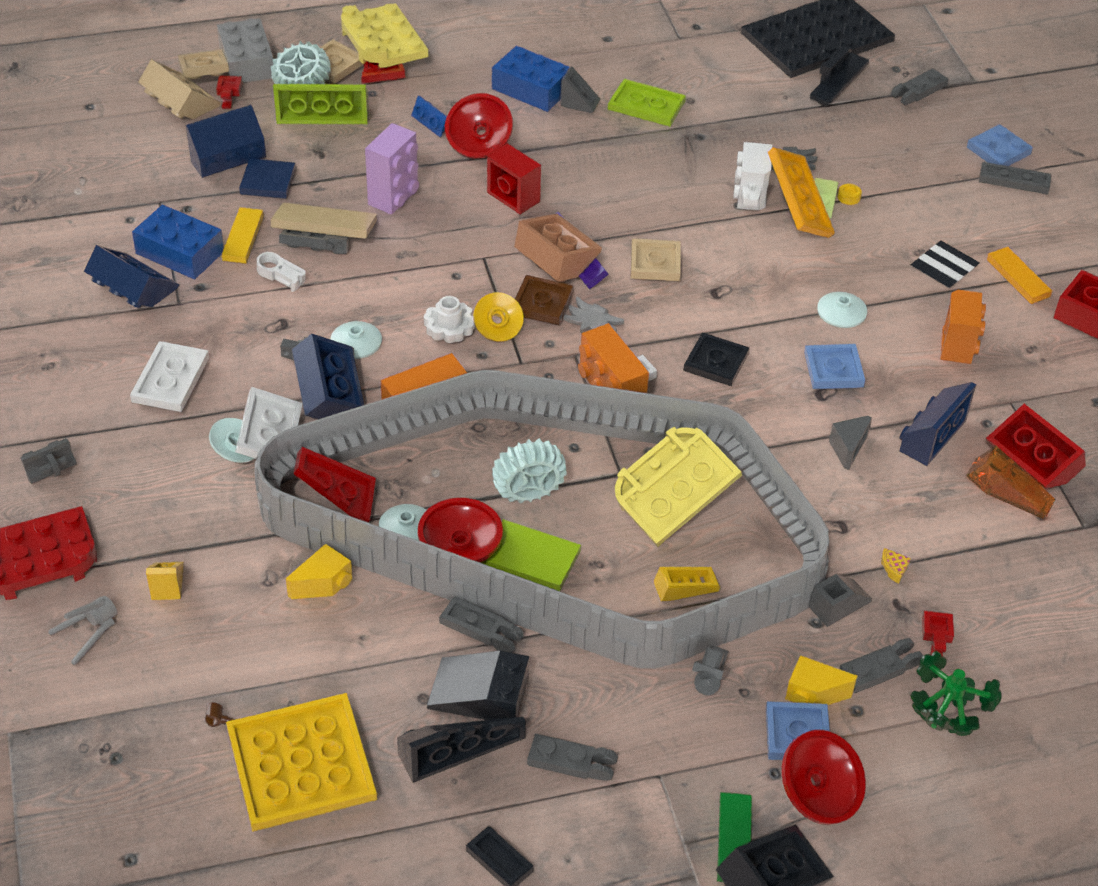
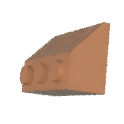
(556, 246)

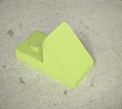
(828, 193)

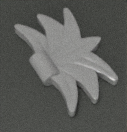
(591, 316)

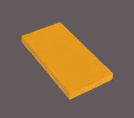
(801, 192)

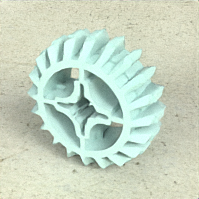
(301, 65)
(529, 471)

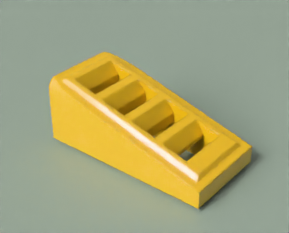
(669, 589)

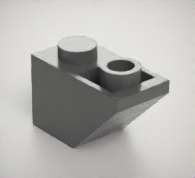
(837, 598)

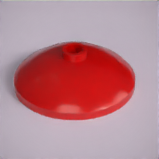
(475, 114)
(462, 528)
(836, 775)

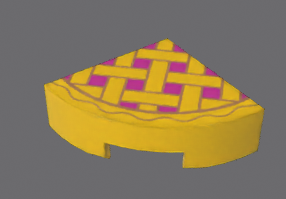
(894, 564)

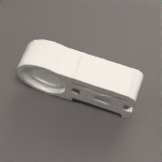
(284, 272)

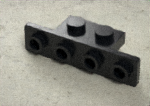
(837, 74)

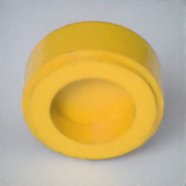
(849, 194)

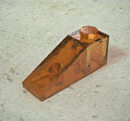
(1008, 482)

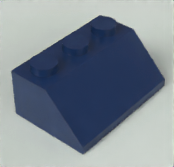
(225, 141)
(128, 277)
(326, 377)
(937, 423)

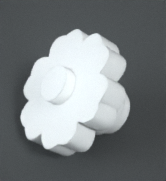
(449, 320)

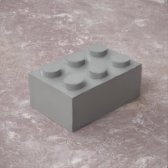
(246, 49)

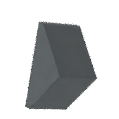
(577, 93)
(848, 438)

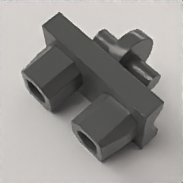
(48, 460)
(711, 670)

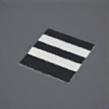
(945, 264)

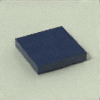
(267, 178)

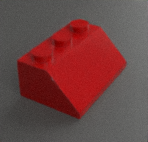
(1038, 448)

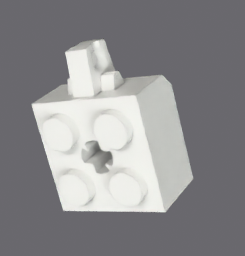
(752, 176)

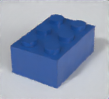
(529, 78)
(178, 241)

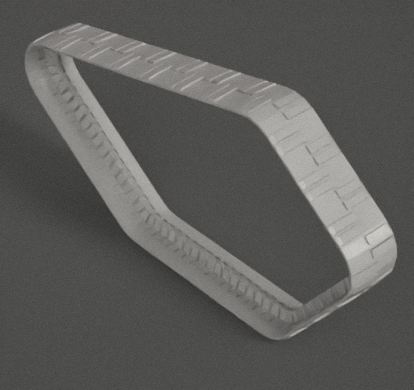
(518, 600)

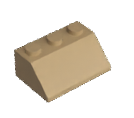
(176, 91)

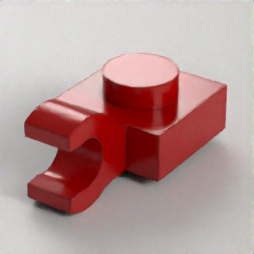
(227, 88)
(938, 629)

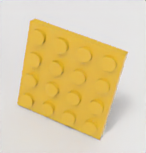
(300, 761)

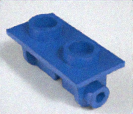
(429, 116)

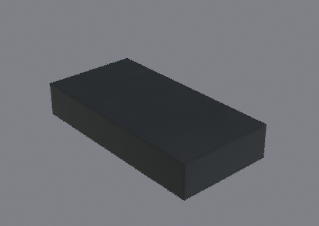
(499, 858)

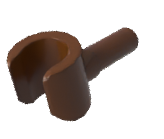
(214, 715)

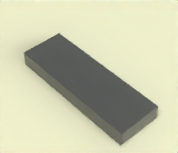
(1015, 178)

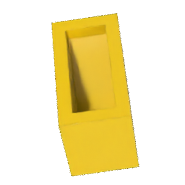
(320, 575)
(819, 683)

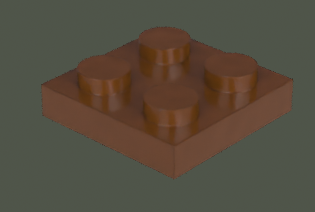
(544, 299)

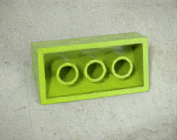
(321, 103)

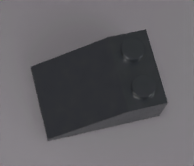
(481, 685)
(775, 860)

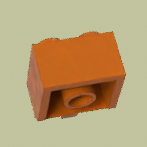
(963, 327)

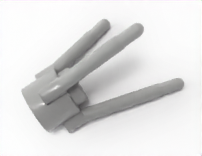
(97, 612)

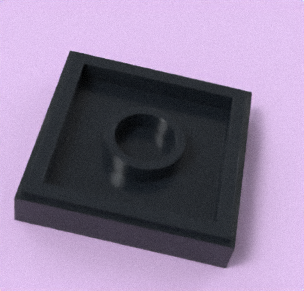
(716, 359)

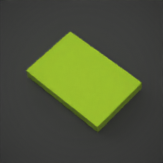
(646, 102)
(534, 555)

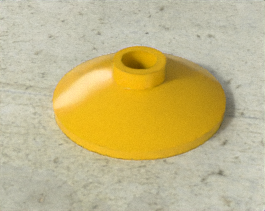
(506, 309)

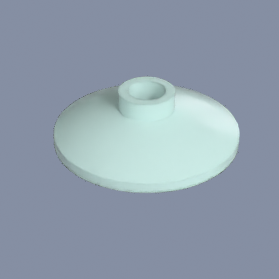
(842, 309)
(360, 335)
(224, 439)
(403, 519)

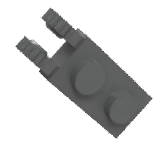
(920, 87)
(480, 625)
(882, 664)
(571, 758)

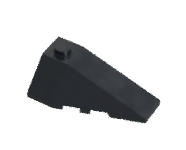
(448, 745)

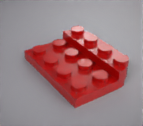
(45, 550)

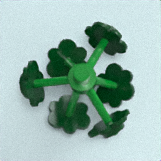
(955, 690)

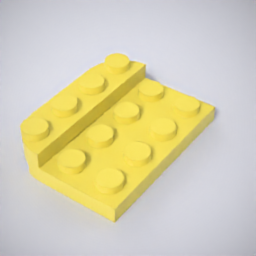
(382, 35)
(674, 482)

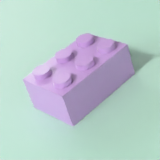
(391, 168)

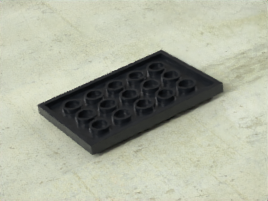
(811, 33)

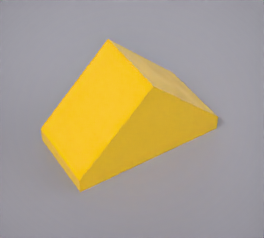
(165, 580)

